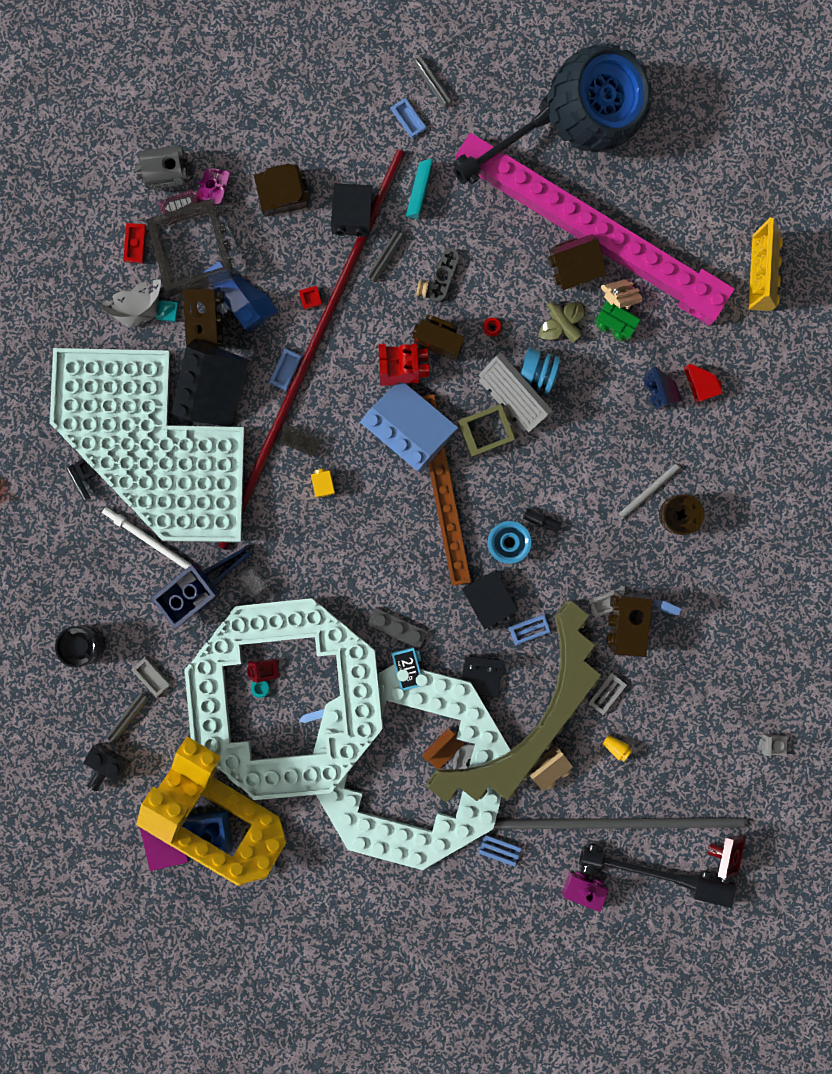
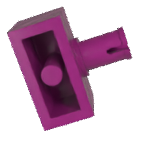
(585, 891)

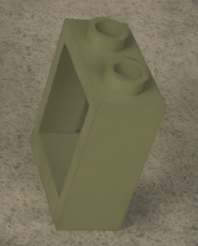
(468, 438)

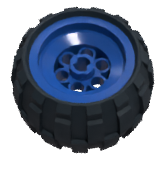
(617, 91)

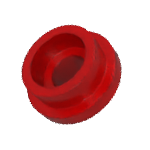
(496, 322)

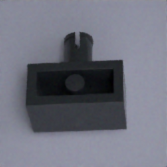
(106, 764)

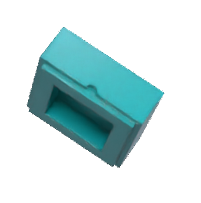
(167, 311)

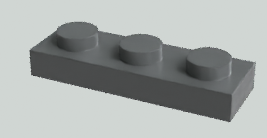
(397, 628)

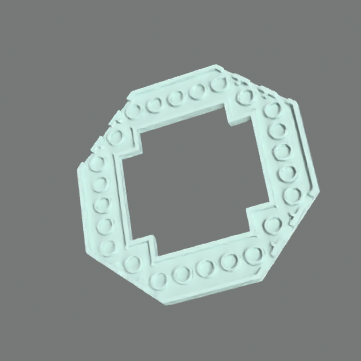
(358, 695)
(401, 841)

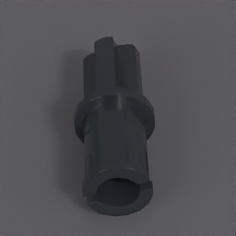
(542, 520)

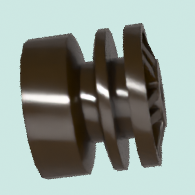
(691, 509)

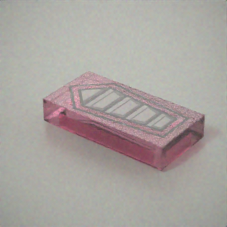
(178, 201)

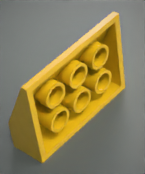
(765, 267)

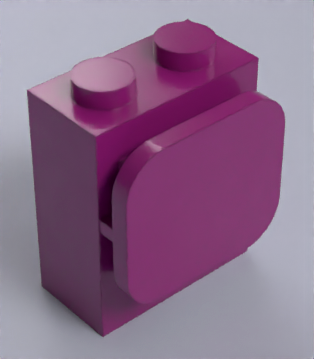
(161, 854)

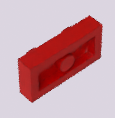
(134, 243)

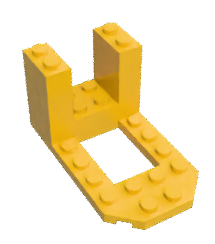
(170, 805)

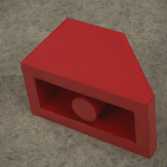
(702, 383)

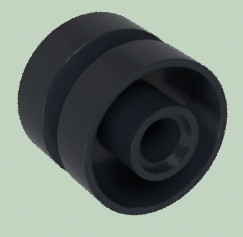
(79, 645)

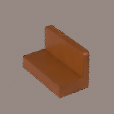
(442, 748)

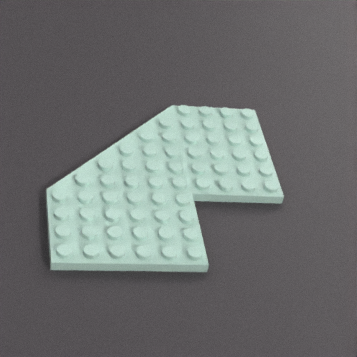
(116, 417)

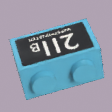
(407, 660)

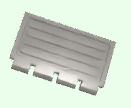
(514, 392)

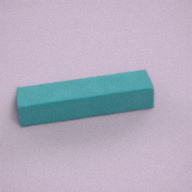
(419, 189)

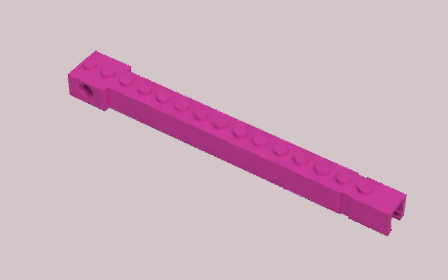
(698, 292)

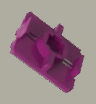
(207, 189)

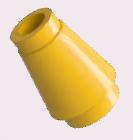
(617, 747)

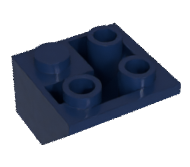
(662, 389)

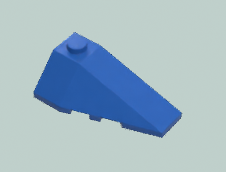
(245, 300)

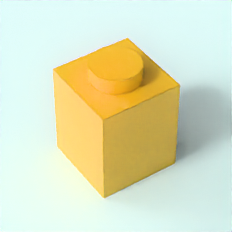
(323, 483)

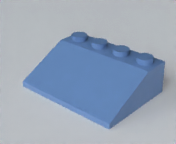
(409, 425)

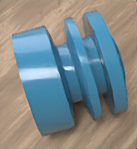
(540, 371)

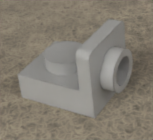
(773, 745)

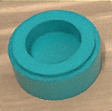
(260, 689)

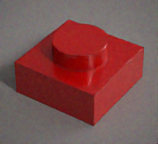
(310, 297)

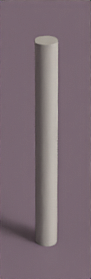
(649, 491)

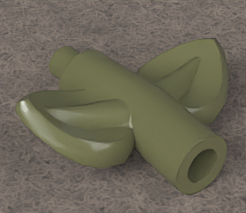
(562, 322)

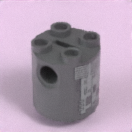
(156, 167)

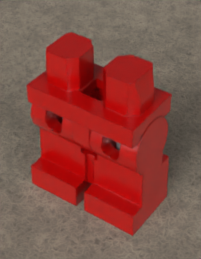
(401, 364)

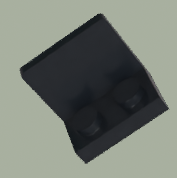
(483, 674)

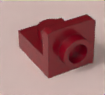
(262, 670)

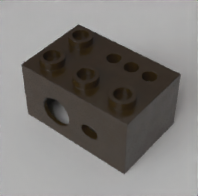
(207, 325)
(627, 634)

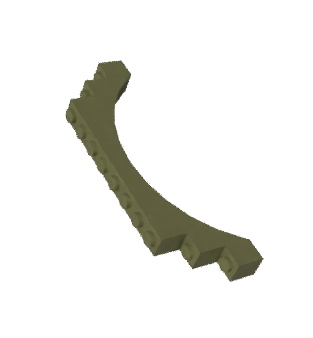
(573, 684)

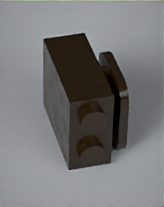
(281, 189)
(576, 261)
(438, 337)

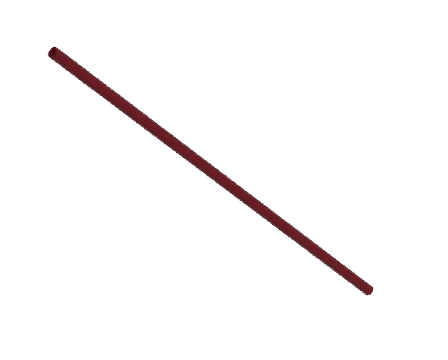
(317, 336)

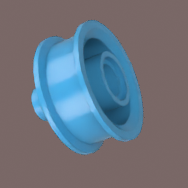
(521, 538)

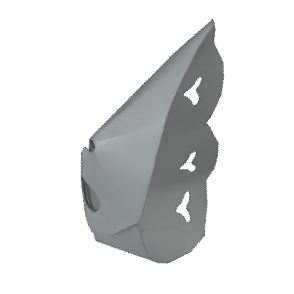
(136, 307)

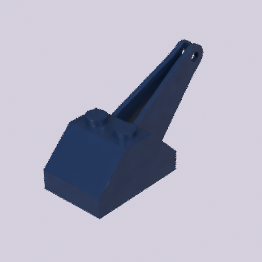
(193, 590)

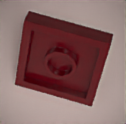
(730, 855)

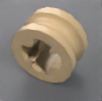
(422, 288)

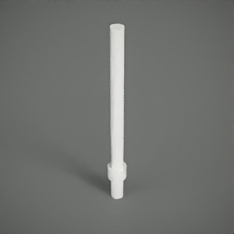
(121, 521)

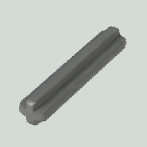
(432, 81)
(385, 256)
(127, 717)

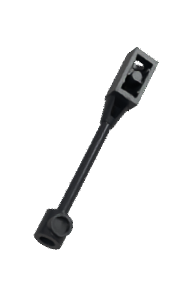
(468, 168)
(701, 886)

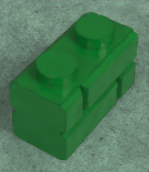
(616, 321)

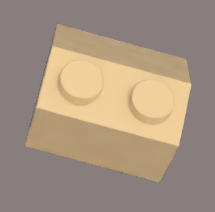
(550, 768)

